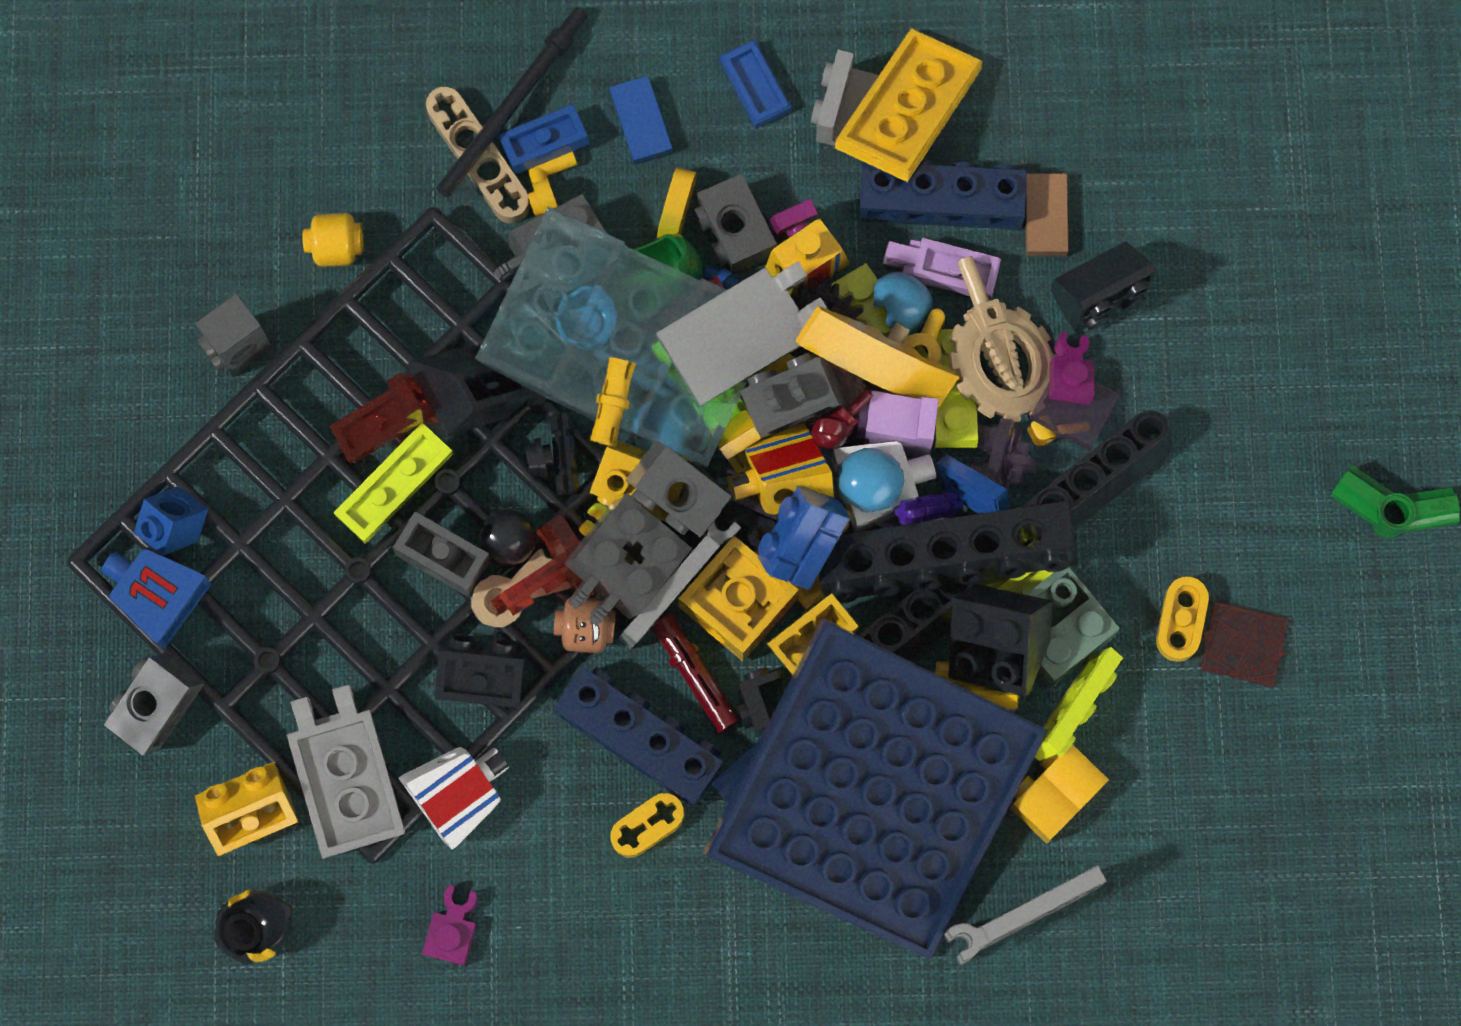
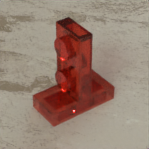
(383, 418)
(560, 543)

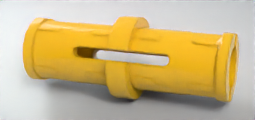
(612, 401)

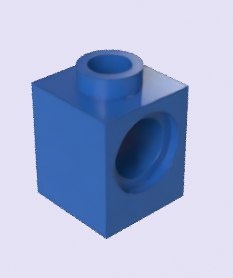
(170, 520)

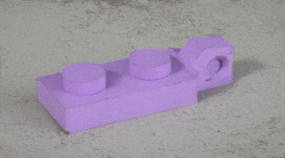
(937, 264)

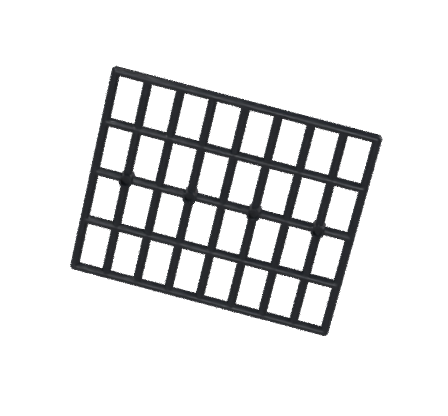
(358, 570)

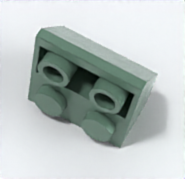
(1077, 626)

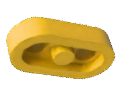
(1182, 620)

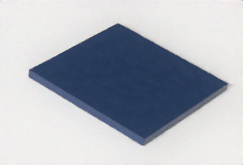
(875, 790)

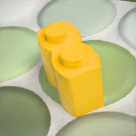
(1057, 793)

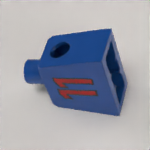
(155, 592)

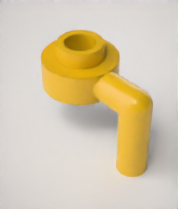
(543, 195)
(928, 335)

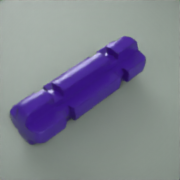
(928, 507)

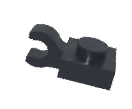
(749, 521)

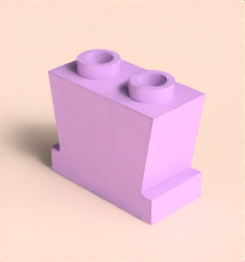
(899, 419)

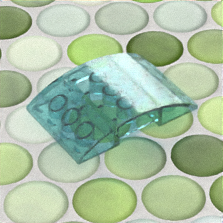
(593, 300)

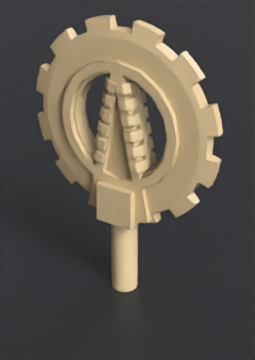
(992, 330)

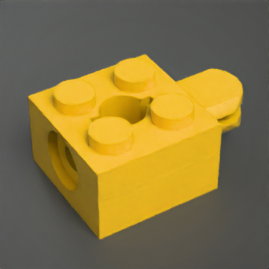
(737, 599)

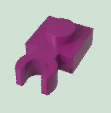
(793, 219)
(1069, 375)
(451, 934)

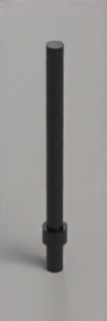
(555, 44)

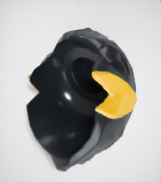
(252, 926)

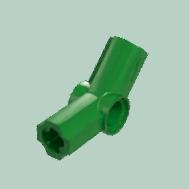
(1418, 510)

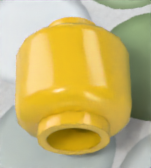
(334, 239)

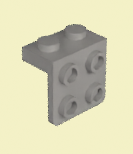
(844, 93)

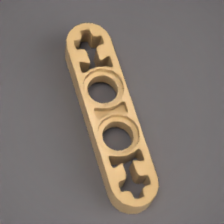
(491, 154)

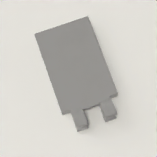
(737, 333)
(674, 585)
(344, 776)
(1025, 914)

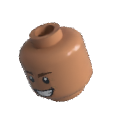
(581, 634)

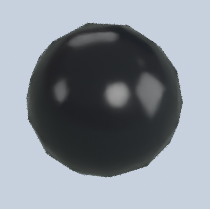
(508, 537)

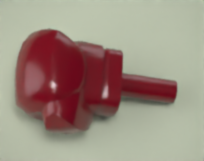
(834, 429)

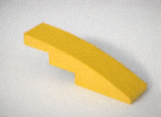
(874, 357)

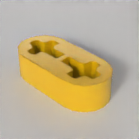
(677, 202)
(640, 817)

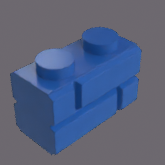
(802, 537)

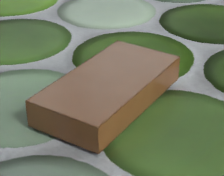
(1046, 215)

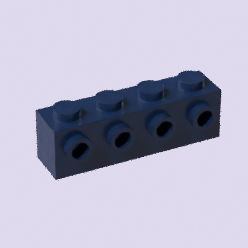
(945, 196)
(638, 736)

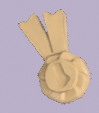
(495, 585)

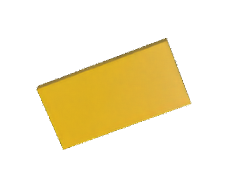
(908, 105)

